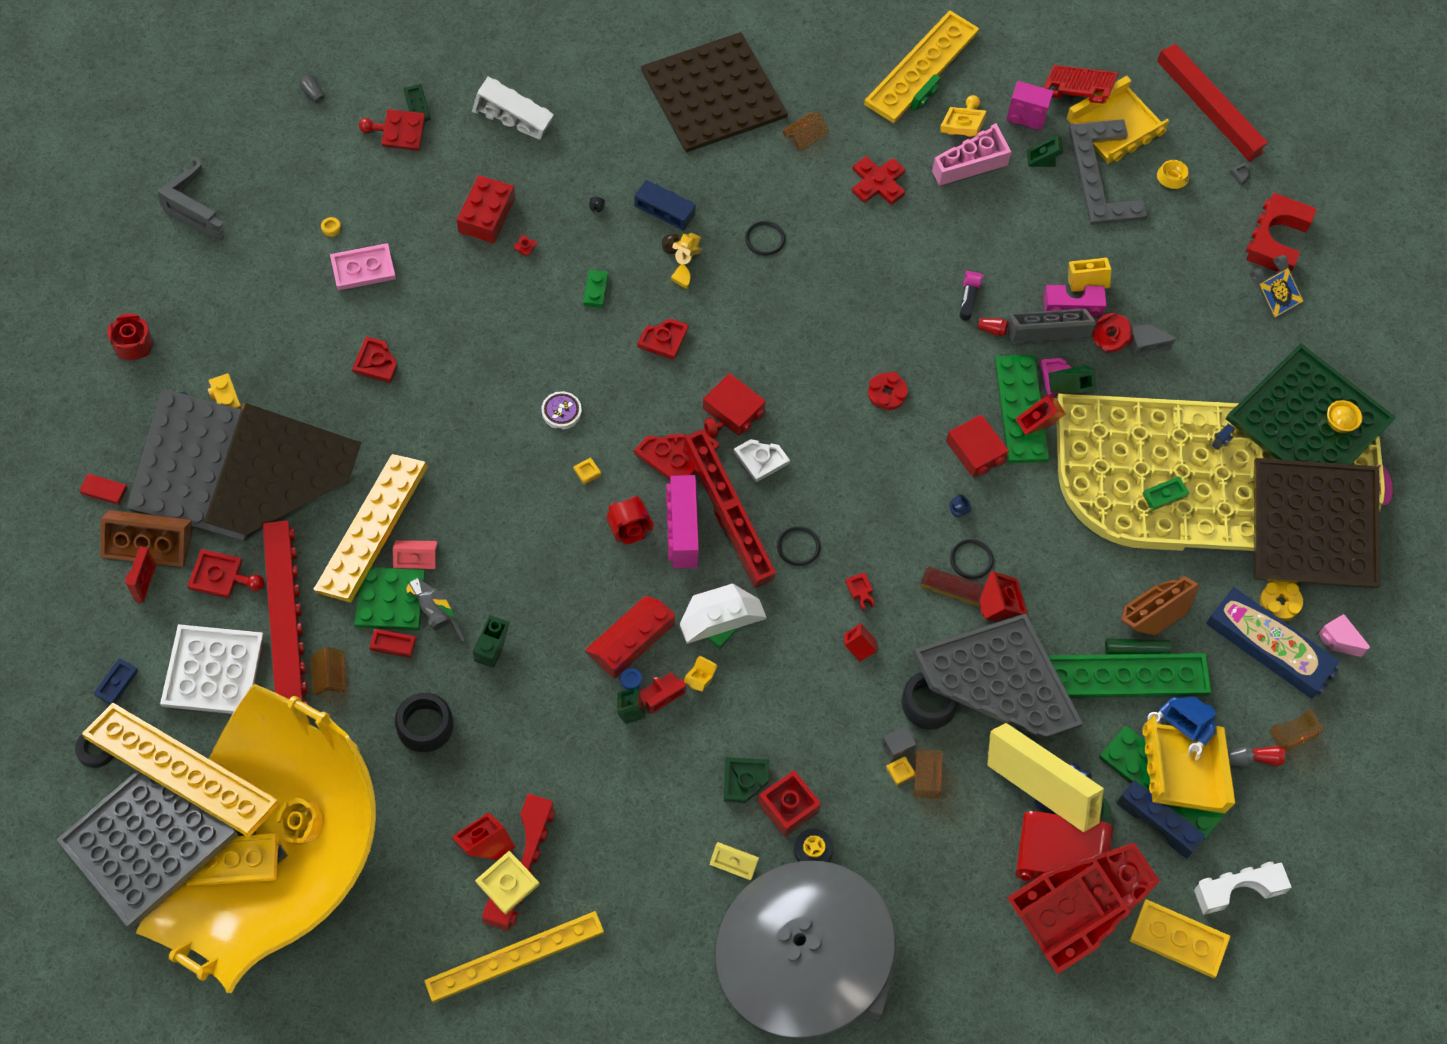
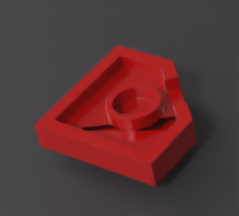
(664, 338)
(375, 361)

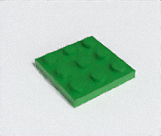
(384, 600)

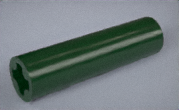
(1137, 646)

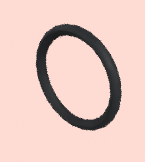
(765, 223)
(795, 562)
(975, 576)

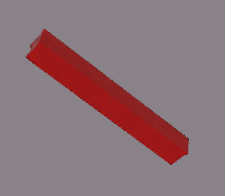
(1212, 102)

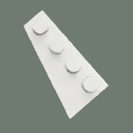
(511, 108)

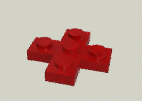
(878, 180)

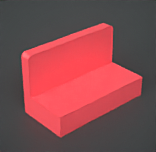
(414, 554)

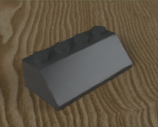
(1050, 325)

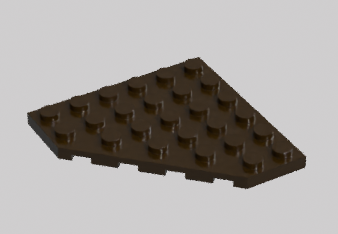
(276, 468)

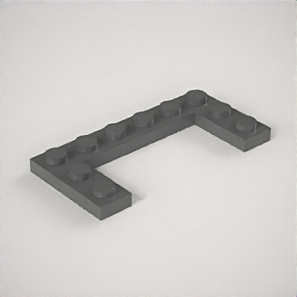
(1097, 209)

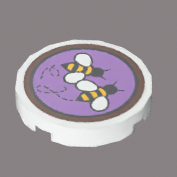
(561, 410)

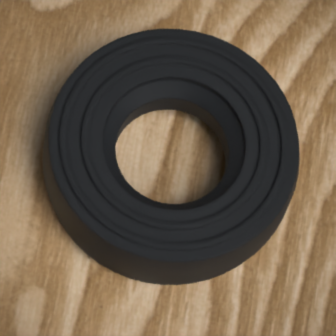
(88, 760)

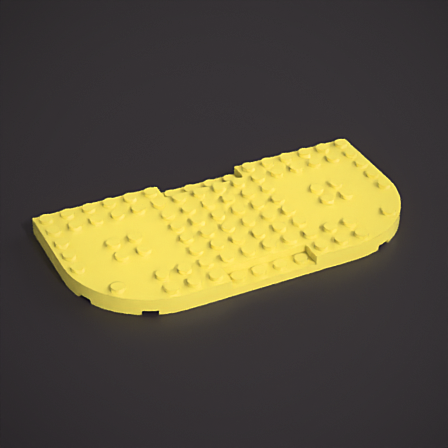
(1126, 445)

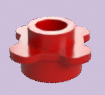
(525, 250)

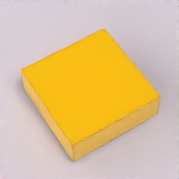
(587, 471)
(900, 771)

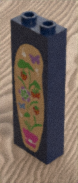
(1273, 643)

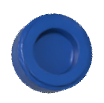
(631, 678)

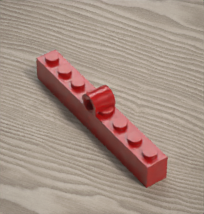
(729, 509)

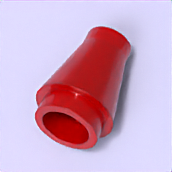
(994, 326)
(1269, 755)

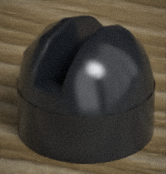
(596, 203)

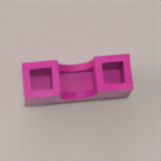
(1092, 299)

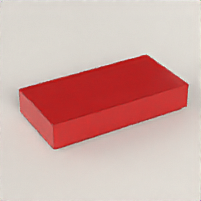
(103, 489)
(392, 643)

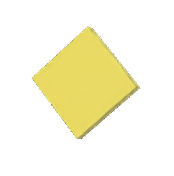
(507, 882)

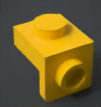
(701, 674)

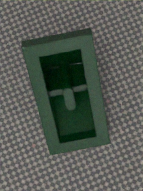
(630, 705)

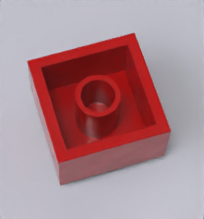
(789, 803)

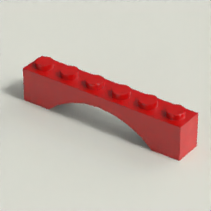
(535, 817)

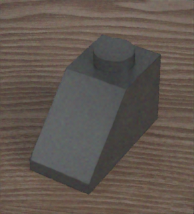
(1149, 340)

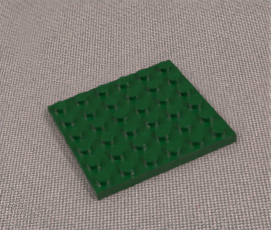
(1290, 412)

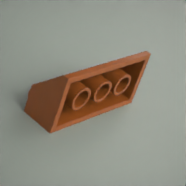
(163, 536)

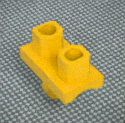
(687, 247)

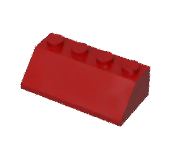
(631, 635)

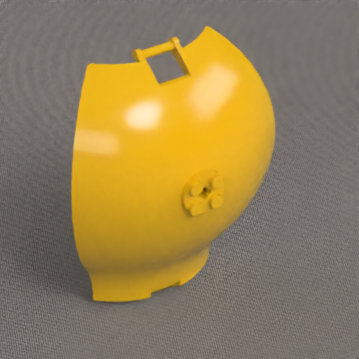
(321, 823)

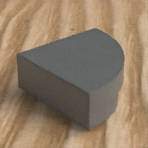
(1240, 173)

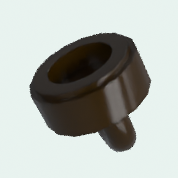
(667, 243)

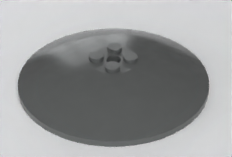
(814, 985)

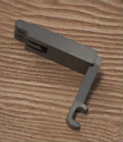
(186, 208)

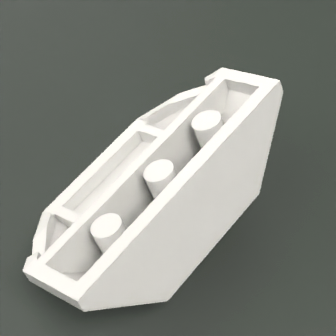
(720, 612)

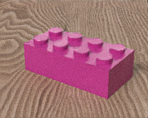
(682, 521)

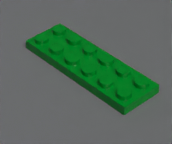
(1017, 393)
(1128, 758)

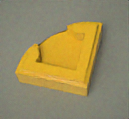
(681, 276)

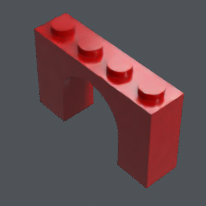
(1278, 211)

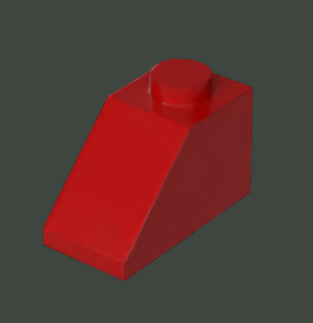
(1041, 415)

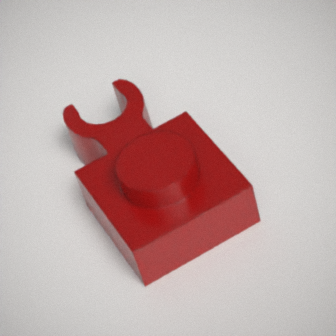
(860, 588)

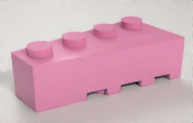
(973, 157)

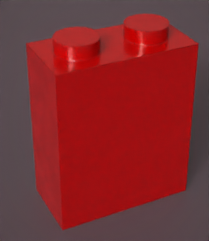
(734, 405)
(977, 446)

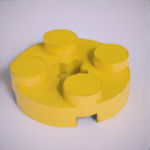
(1289, 592)

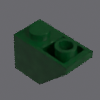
(1073, 380)
(491, 641)

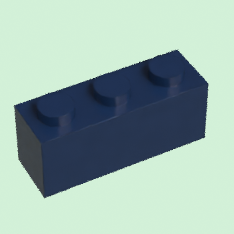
(665, 205)

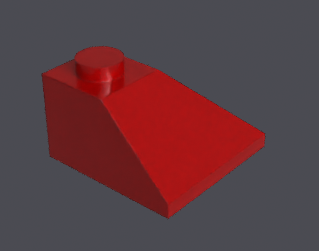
(1001, 598)
(484, 838)

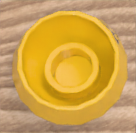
(1173, 174)
(1344, 416)

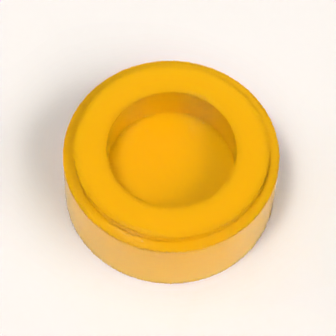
(330, 227)

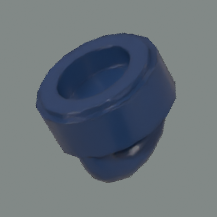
(961, 504)

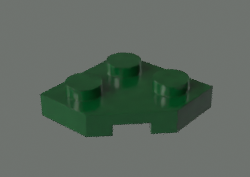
(744, 778)

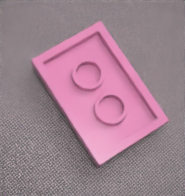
(362, 266)

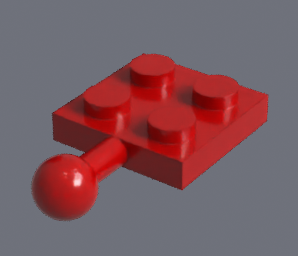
(400, 129)
(218, 573)

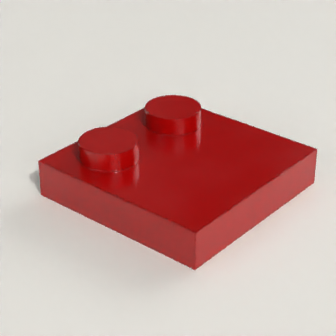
(141, 574)

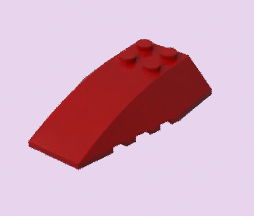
(1083, 902)

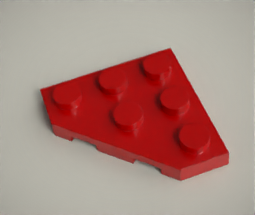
(668, 454)

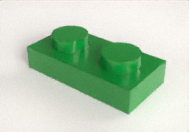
(923, 94)
(595, 288)
(1165, 493)

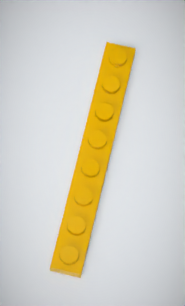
(513, 957)

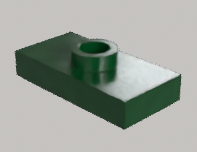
(416, 100)

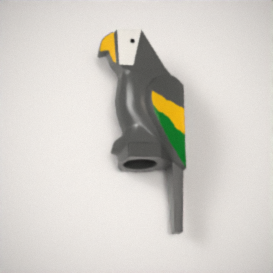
(434, 606)

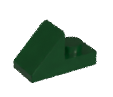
(1045, 153)

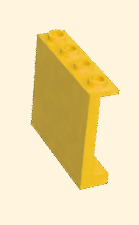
(1121, 104)
(1182, 779)

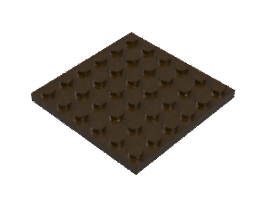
(713, 92)
(1316, 523)

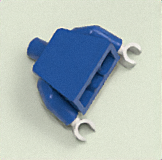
(1190, 718)

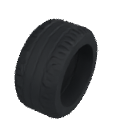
(424, 701)
(920, 717)

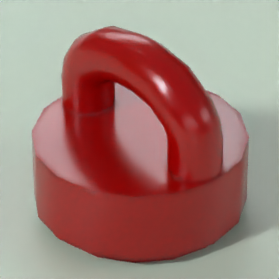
(711, 427)

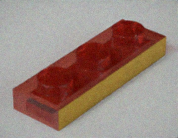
(952, 586)

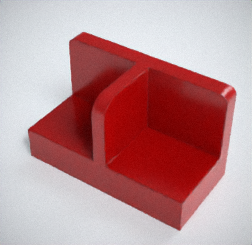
(662, 692)

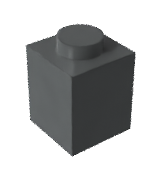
(899, 743)

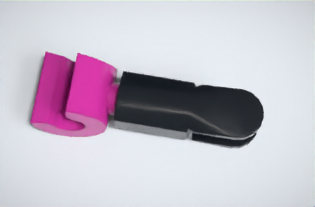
(972, 283)

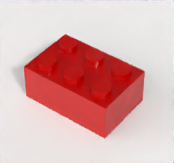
(486, 209)

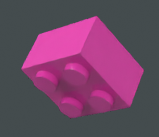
(1029, 105)

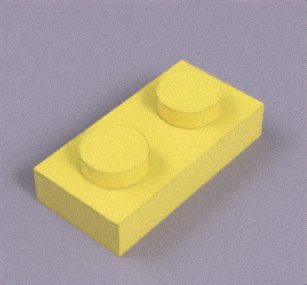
(734, 861)

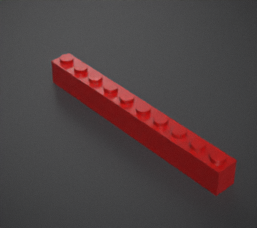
(284, 610)

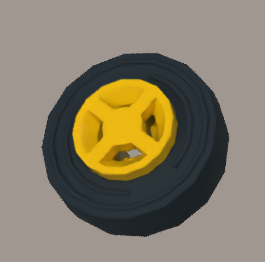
(816, 841)

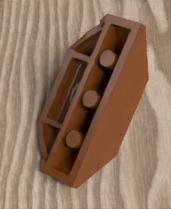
(1160, 606)

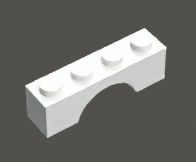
(1268, 881)

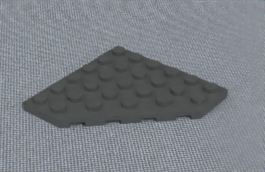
(1001, 675)

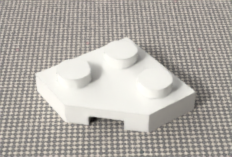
(761, 459)

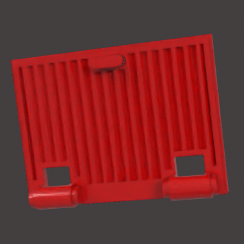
(1081, 82)

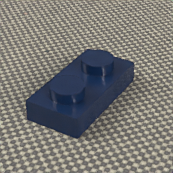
(116, 681)

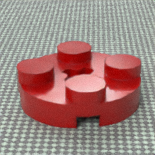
(1119, 340)
(883, 400)

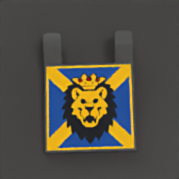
(1278, 290)

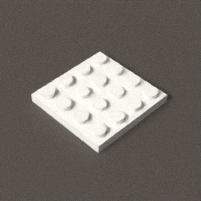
(211, 668)

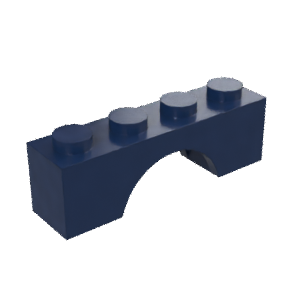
(1179, 832)

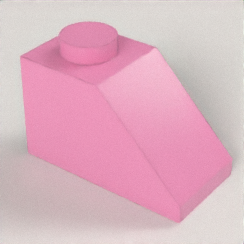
(1343, 637)

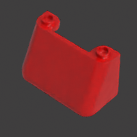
(1053, 842)

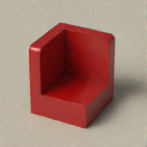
(860, 642)

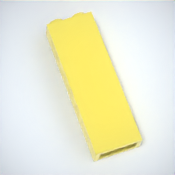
(1045, 777)

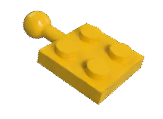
(964, 121)

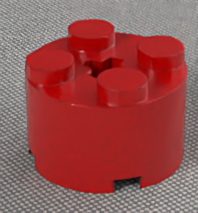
(130, 337)
(629, 520)

